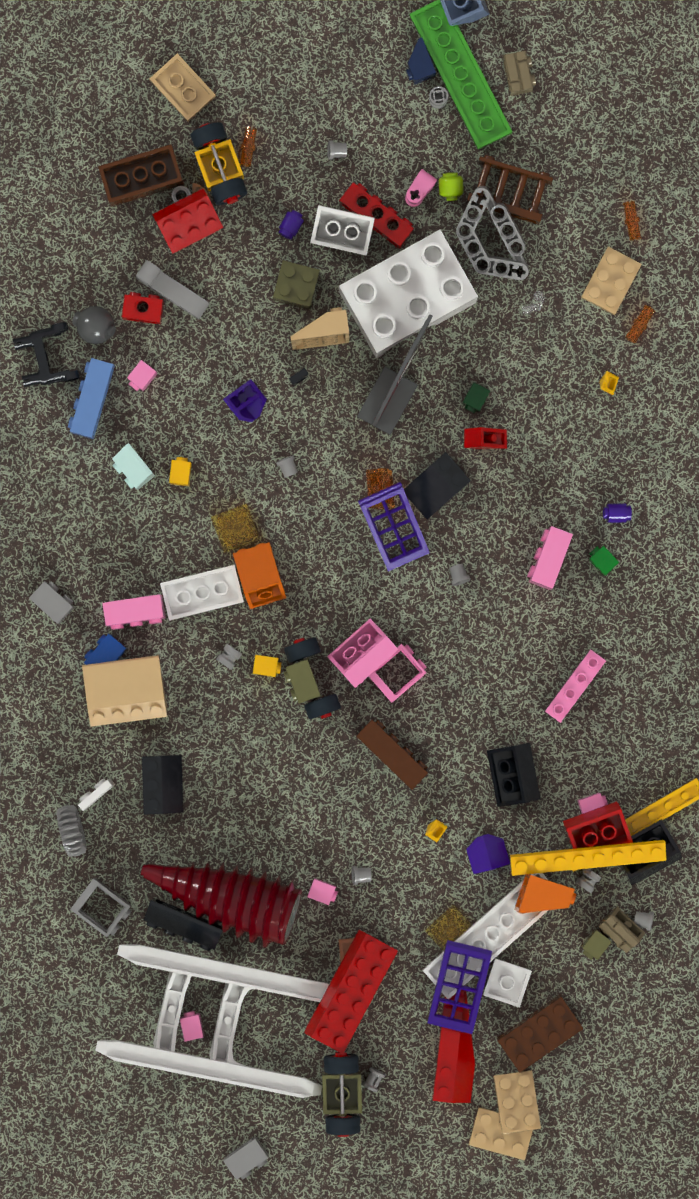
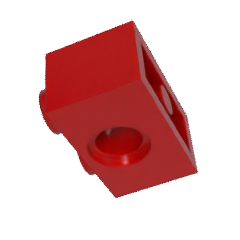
(153, 313)

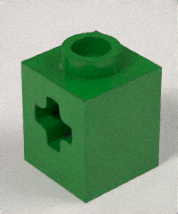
(602, 560)

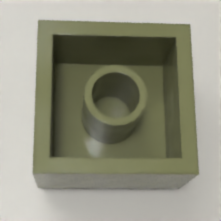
(296, 285)

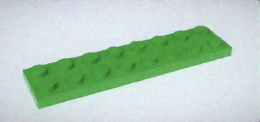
(461, 75)

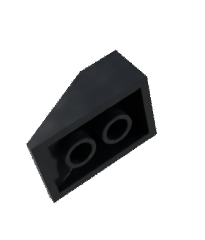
(436, 485)

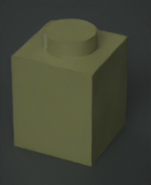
(595, 945)

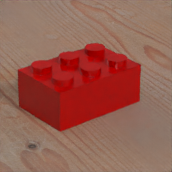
(187, 221)
(598, 827)

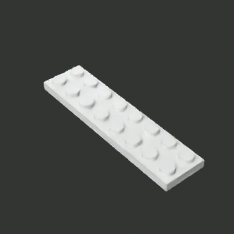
(491, 932)

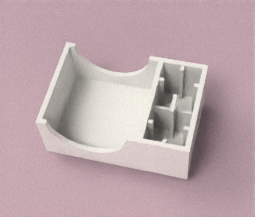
(404, 289)

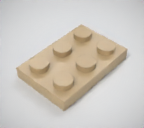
(182, 87)
(611, 280)
(517, 1102)
(488, 1136)

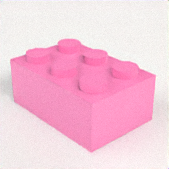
(549, 557)
(134, 611)
(362, 653)

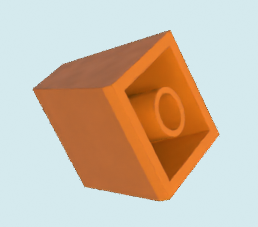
(259, 575)
(543, 895)

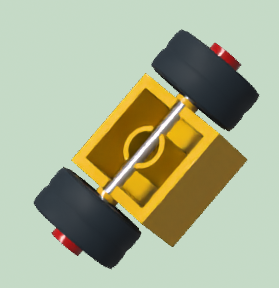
(218, 163)

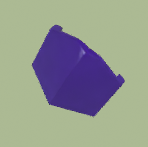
(246, 402)
(487, 853)

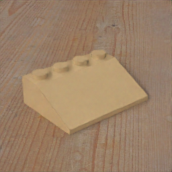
(324, 331)
(124, 690)

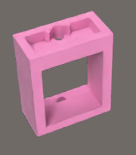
(419, 665)

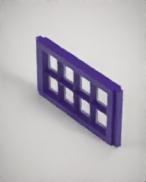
(381, 496)
(451, 1022)

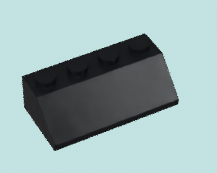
(182, 923)

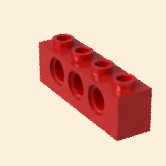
(396, 237)

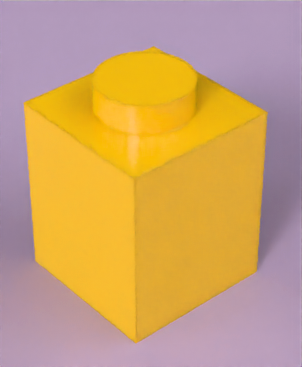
(180, 471)
(266, 666)

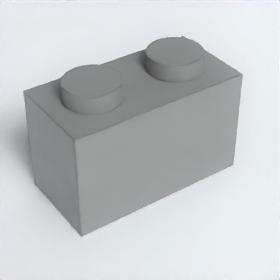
(51, 602)
(246, 1158)

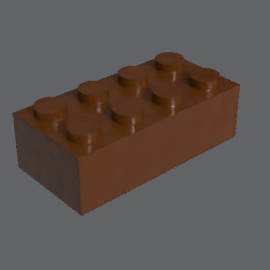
(140, 175)
(391, 754)
(539, 1033)

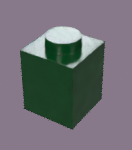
(475, 398)

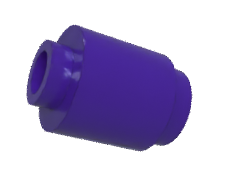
(291, 224)
(617, 513)

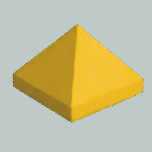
(609, 382)
(435, 830)

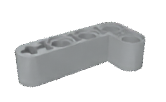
(171, 290)

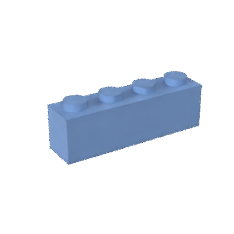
(92, 398)

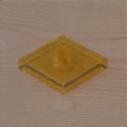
(448, 927)

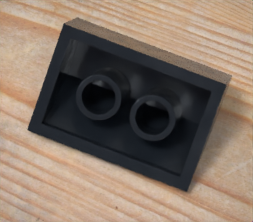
(513, 775)
(162, 784)
(654, 832)

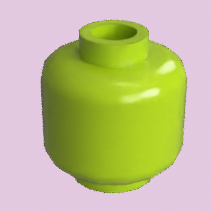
(451, 186)

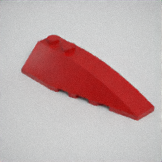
(454, 1059)

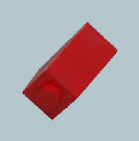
(485, 438)

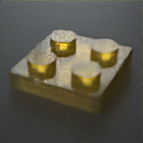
(235, 528)

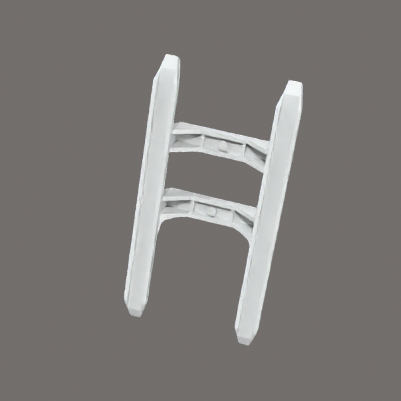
(221, 1065)

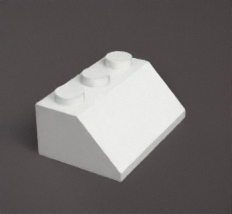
(342, 230)

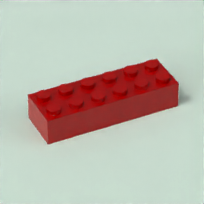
(350, 991)

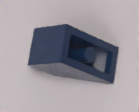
(420, 64)

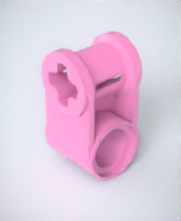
(422, 186)

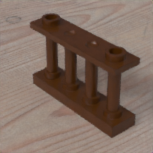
(532, 214)

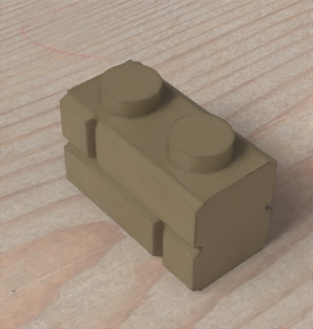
(518, 73)
(621, 929)

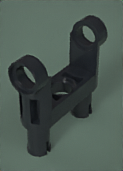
(36, 341)

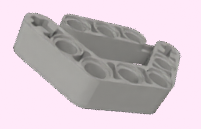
(508, 239)

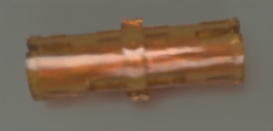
(248, 147)
(632, 220)
(640, 324)

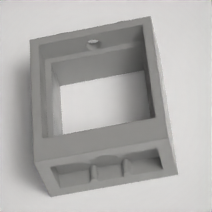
(76, 908)

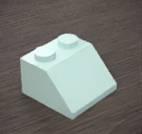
(132, 466)

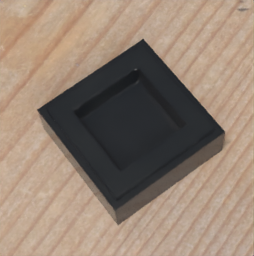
(298, 377)

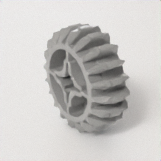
(71, 830)

